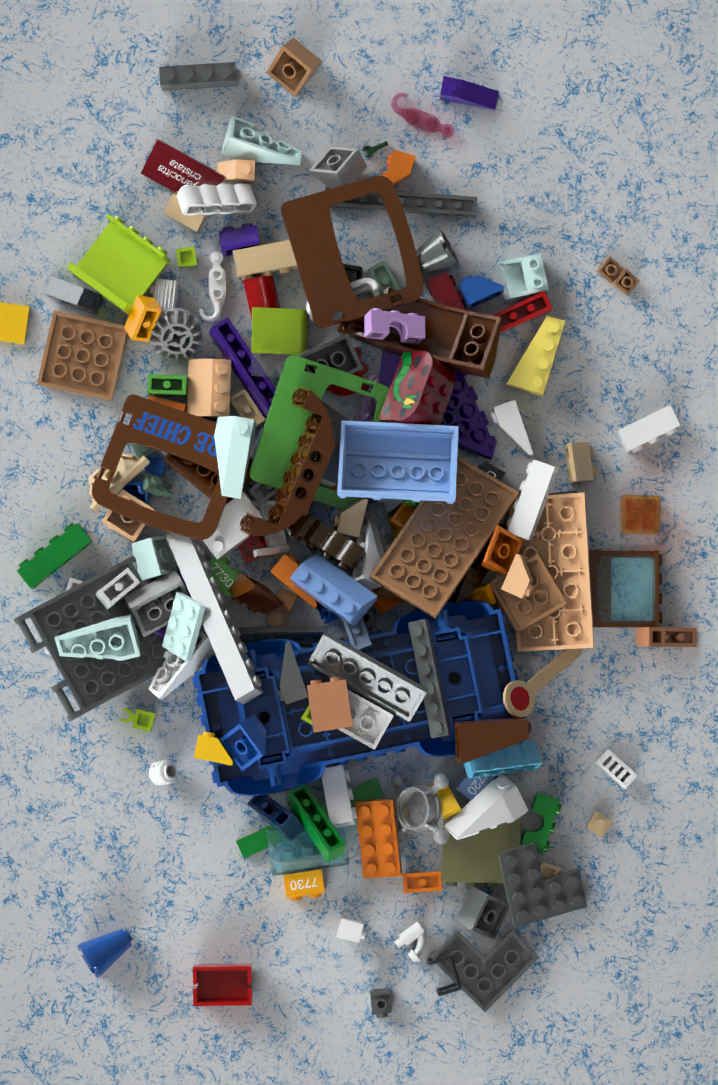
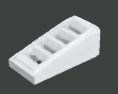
(628, 780)

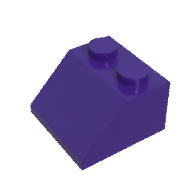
(238, 238)

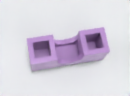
(410, 325)

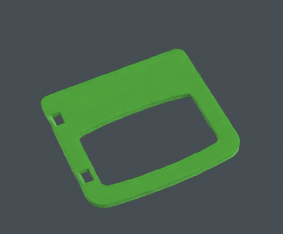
(287, 422)

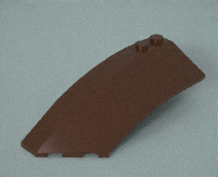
(453, 336)

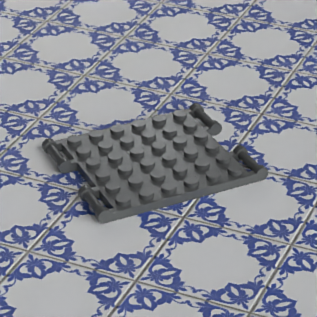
(88, 678)

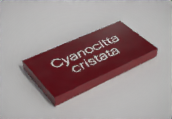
(175, 169)

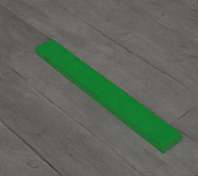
(258, 840)

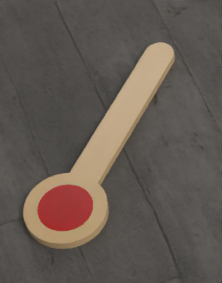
(519, 695)

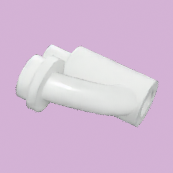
(409, 935)

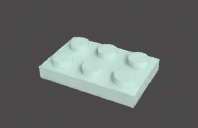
(183, 626)

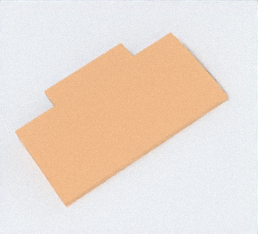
(563, 545)

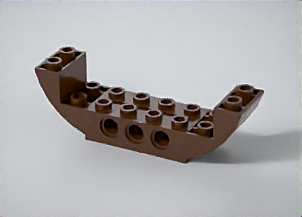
(289, 503)

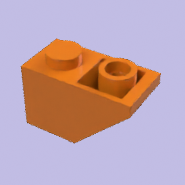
(399, 167)

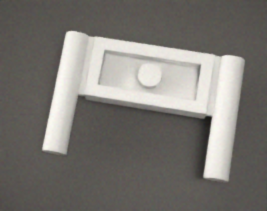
(275, 542)

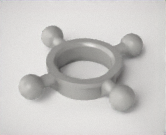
(433, 802)

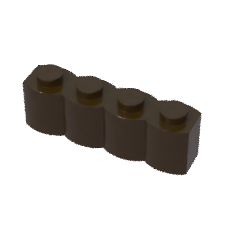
(327, 541)

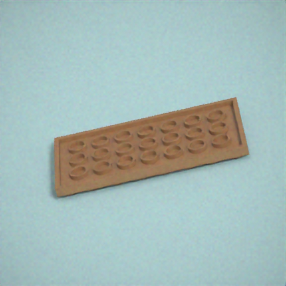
(444, 540)

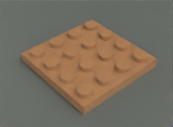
(82, 355)

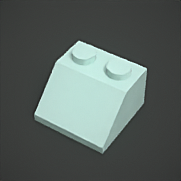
(154, 558)

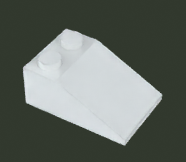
(228, 532)

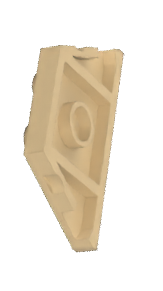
(127, 469)

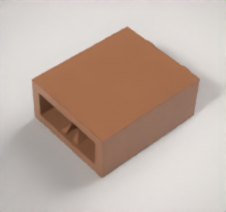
(329, 704)

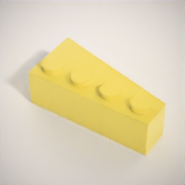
(535, 365)

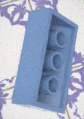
(333, 589)

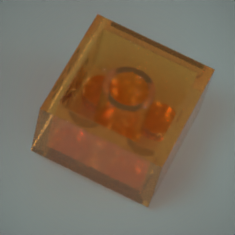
(639, 515)

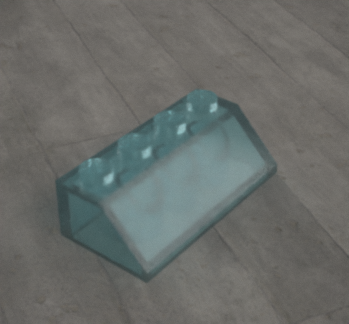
(300, 853)

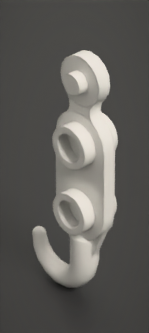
(217, 287)

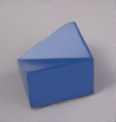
(156, 466)

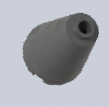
(436, 254)

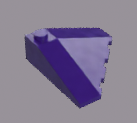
(472, 423)

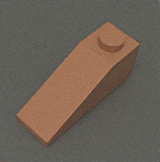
(666, 637)

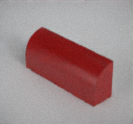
(261, 292)

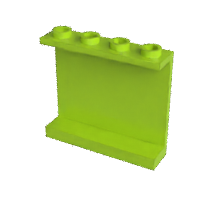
(121, 264)

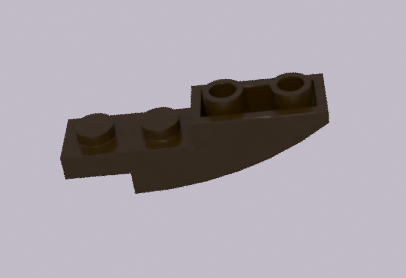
(472, 578)

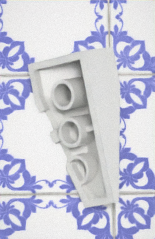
(176, 670)
(492, 806)

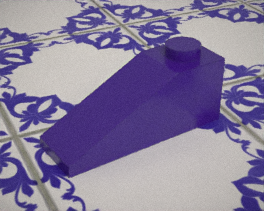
(468, 93)

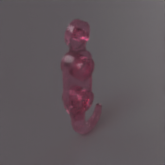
(421, 119)

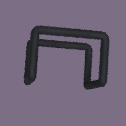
(431, 962)

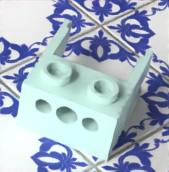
(524, 277)

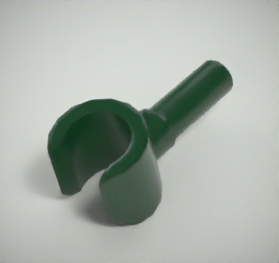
(374, 149)

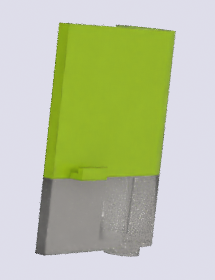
(275, 337)

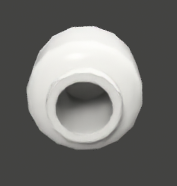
(163, 772)

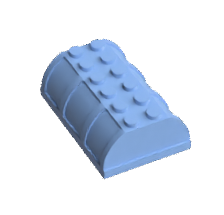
(398, 461)

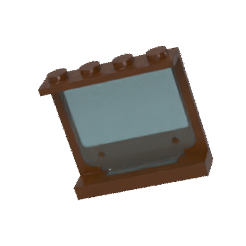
(625, 588)

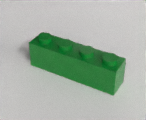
(54, 556)
(316, 823)

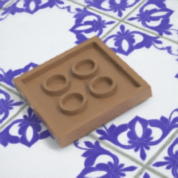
(542, 602)

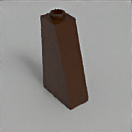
(484, 737)

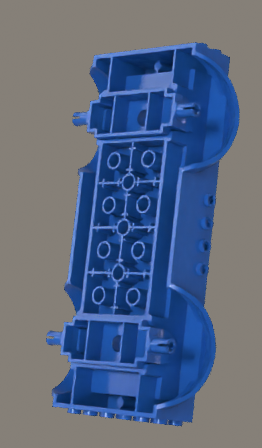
(477, 655)

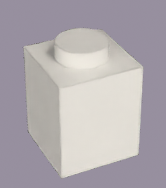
(351, 930)

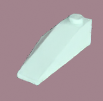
(248, 143)
(233, 449)
(108, 639)

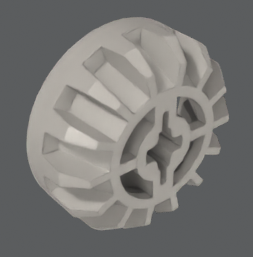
(177, 322)

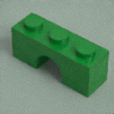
(547, 808)

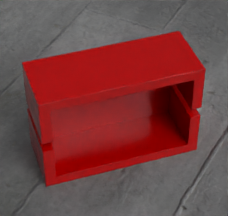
(222, 984)

